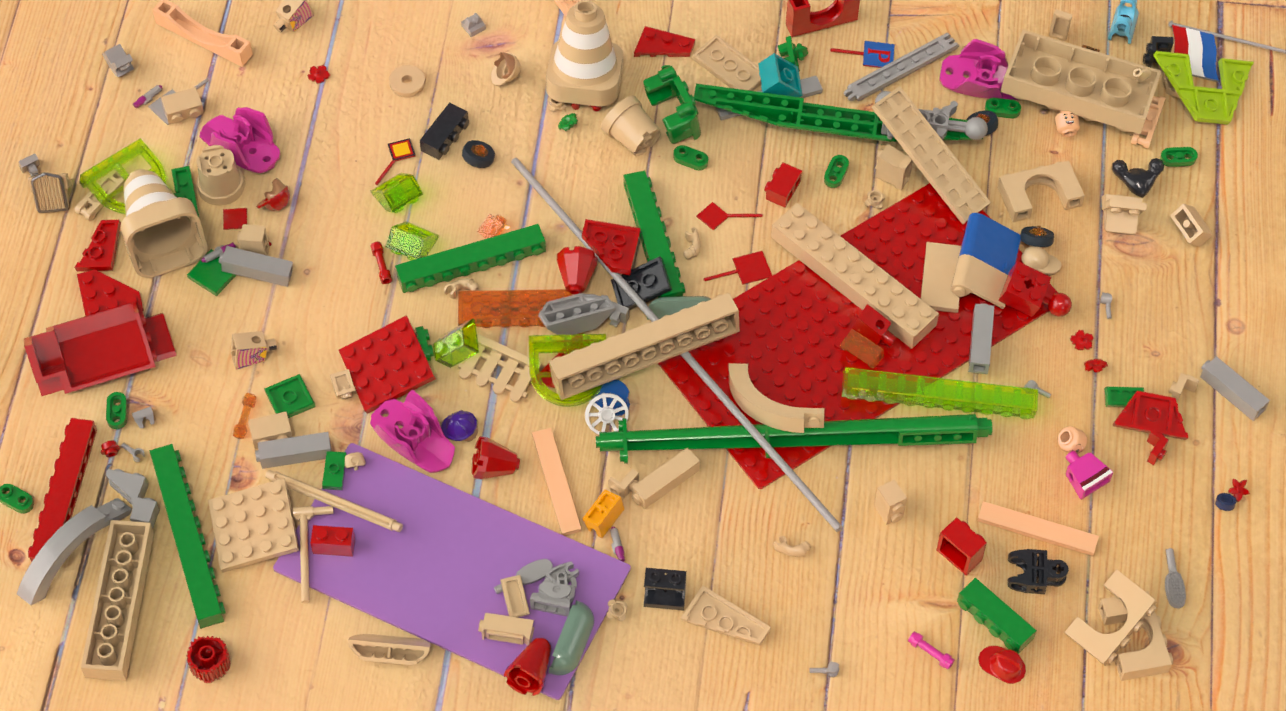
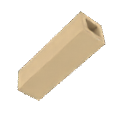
(665, 478)

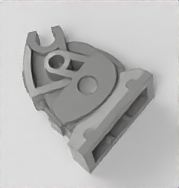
(554, 592)

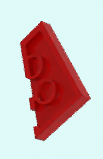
(659, 42)
(102, 249)

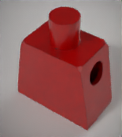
(874, 326)

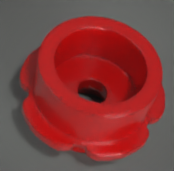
(110, 448)

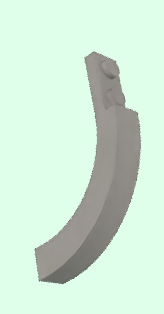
(62, 543)

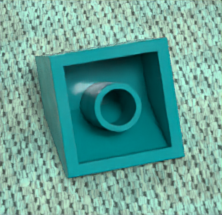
(779, 76)

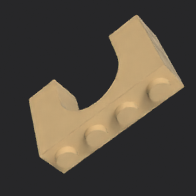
(1057, 176)
(1105, 646)
(1141, 663)

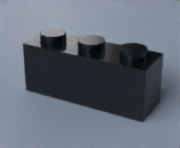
(444, 131)

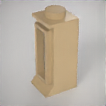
(506, 629)

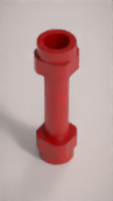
(384, 274)

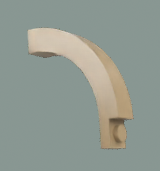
(768, 411)

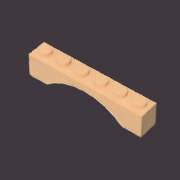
(227, 46)

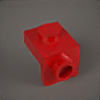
(1160, 442)

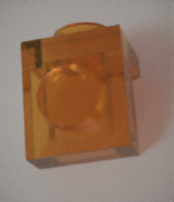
(493, 226)

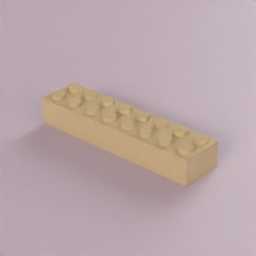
(117, 600)

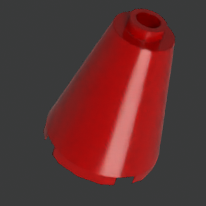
(529, 668)

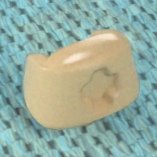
(354, 460)

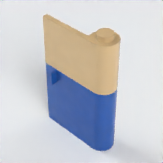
(985, 259)

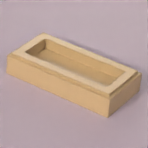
(1060, 25)
(514, 596)

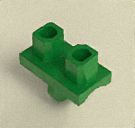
(792, 51)

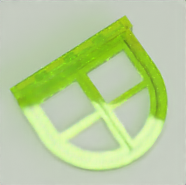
(89, 177)
(559, 344)

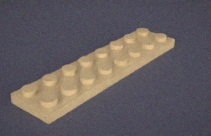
(930, 154)

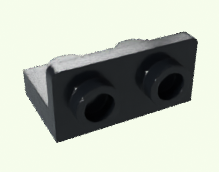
(1157, 43)

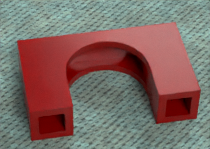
(802, 21)

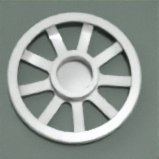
(605, 414)

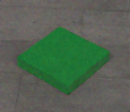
(210, 276)
(290, 396)

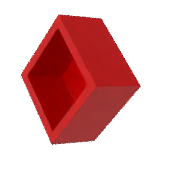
(961, 546)

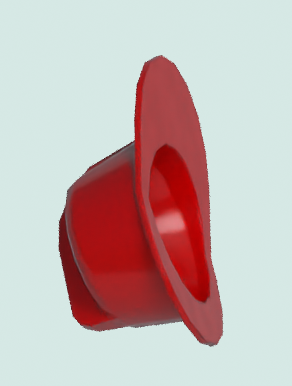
(1002, 664)

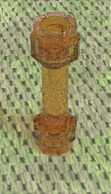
(240, 428)

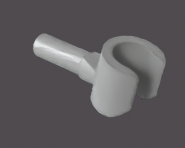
(1106, 298)
(1033, 385)
(134, 452)
(832, 670)

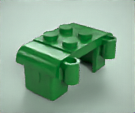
(669, 85)

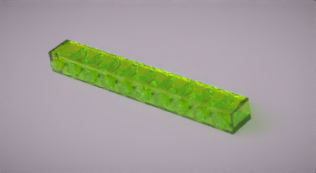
(939, 393)

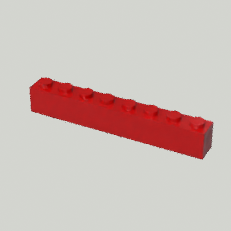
(66, 482)

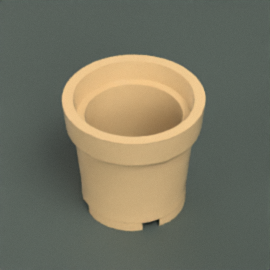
(631, 126)
(218, 176)

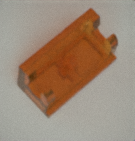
(862, 348)

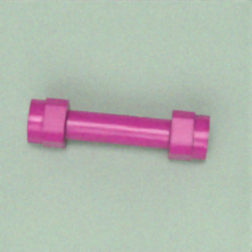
(916, 640)

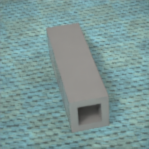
(256, 266)
(981, 338)
(1234, 388)
(293, 450)

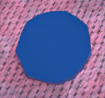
(618, 388)

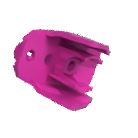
(984, 66)
(246, 137)
(419, 438)

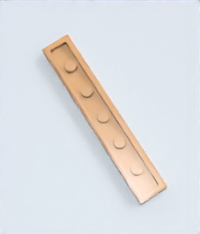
(556, 482)
(1038, 528)

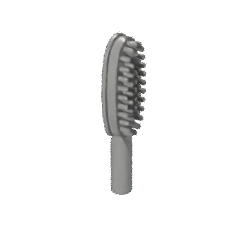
(531, 573)
(1174, 583)

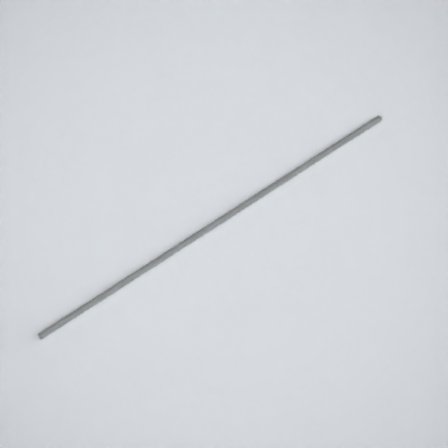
(687, 356)

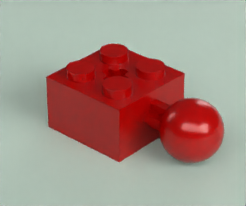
(1027, 289)

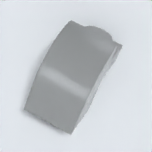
(118, 60)

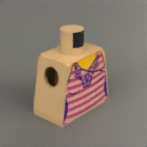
(293, 15)
(250, 348)

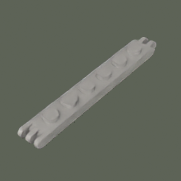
(901, 67)

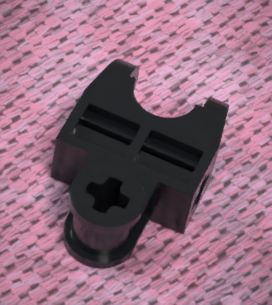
(1038, 571)

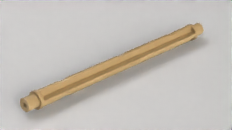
(336, 501)

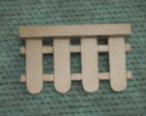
(498, 352)

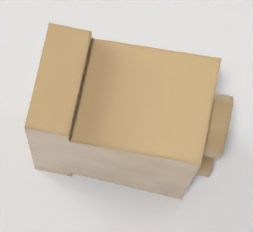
(893, 167)

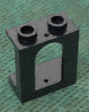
(664, 590)

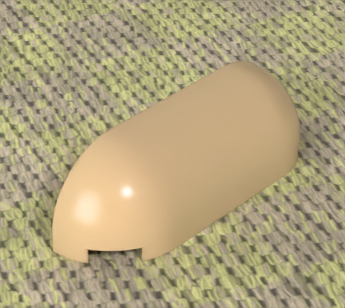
(389, 648)

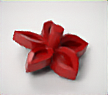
(1238, 489)

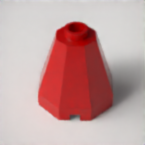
(576, 268)
(493, 459)

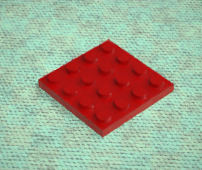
(387, 364)

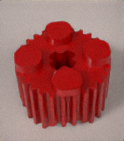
(217, 661)

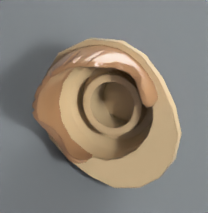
(505, 69)

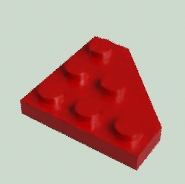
(612, 244)
(103, 292)

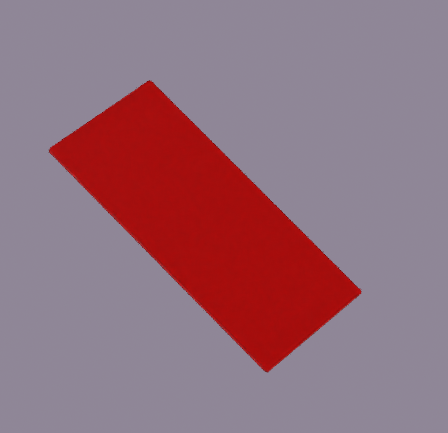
(798, 321)

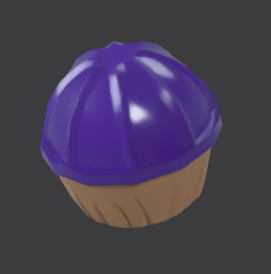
(460, 426)

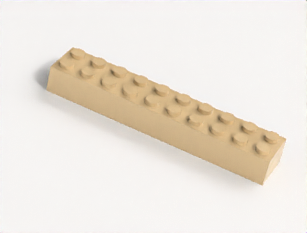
(854, 274)
(644, 346)

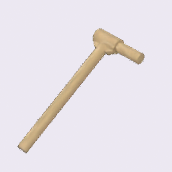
(304, 514)

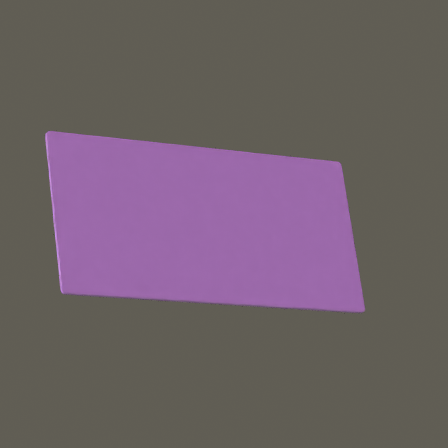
(445, 562)

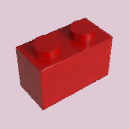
(783, 184)
(332, 540)

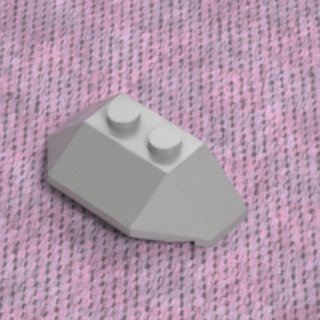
(576, 313)

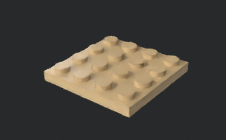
(253, 525)

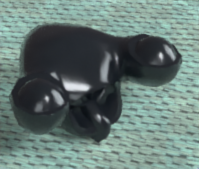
(1137, 179)

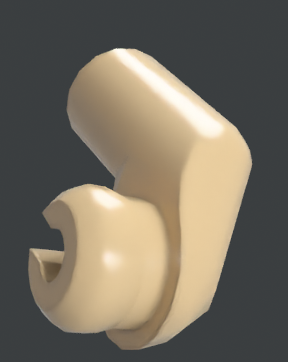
(1142, 75)

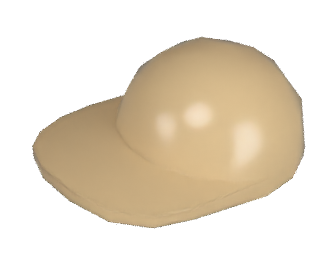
(1040, 260)

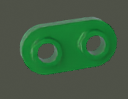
(1003, 107)
(1178, 156)
(690, 157)
(835, 172)
(423, 336)
(116, 412)
(14, 497)

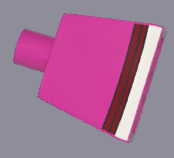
(1086, 473)

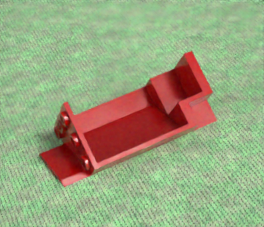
(97, 348)

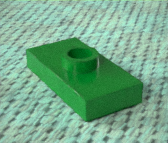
(1119, 395)
(334, 470)

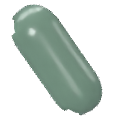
(670, 305)
(572, 639)

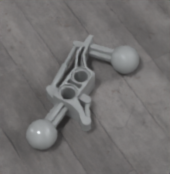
(974, 128)

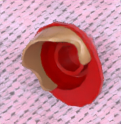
(277, 198)

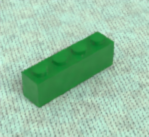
(996, 616)

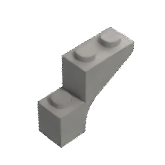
(133, 489)

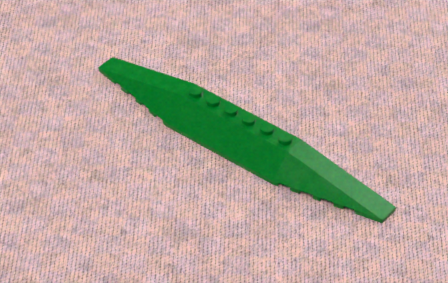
(796, 114)

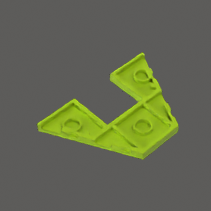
(1205, 103)

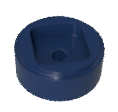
(1225, 501)

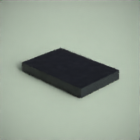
(646, 280)

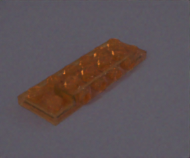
(505, 307)

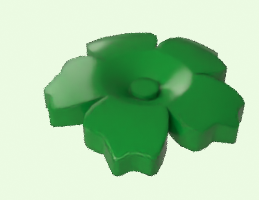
(568, 122)

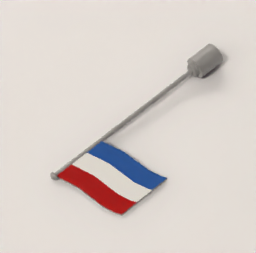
(1202, 48)

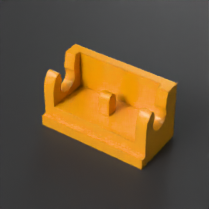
(603, 513)

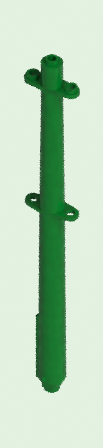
(900, 431)

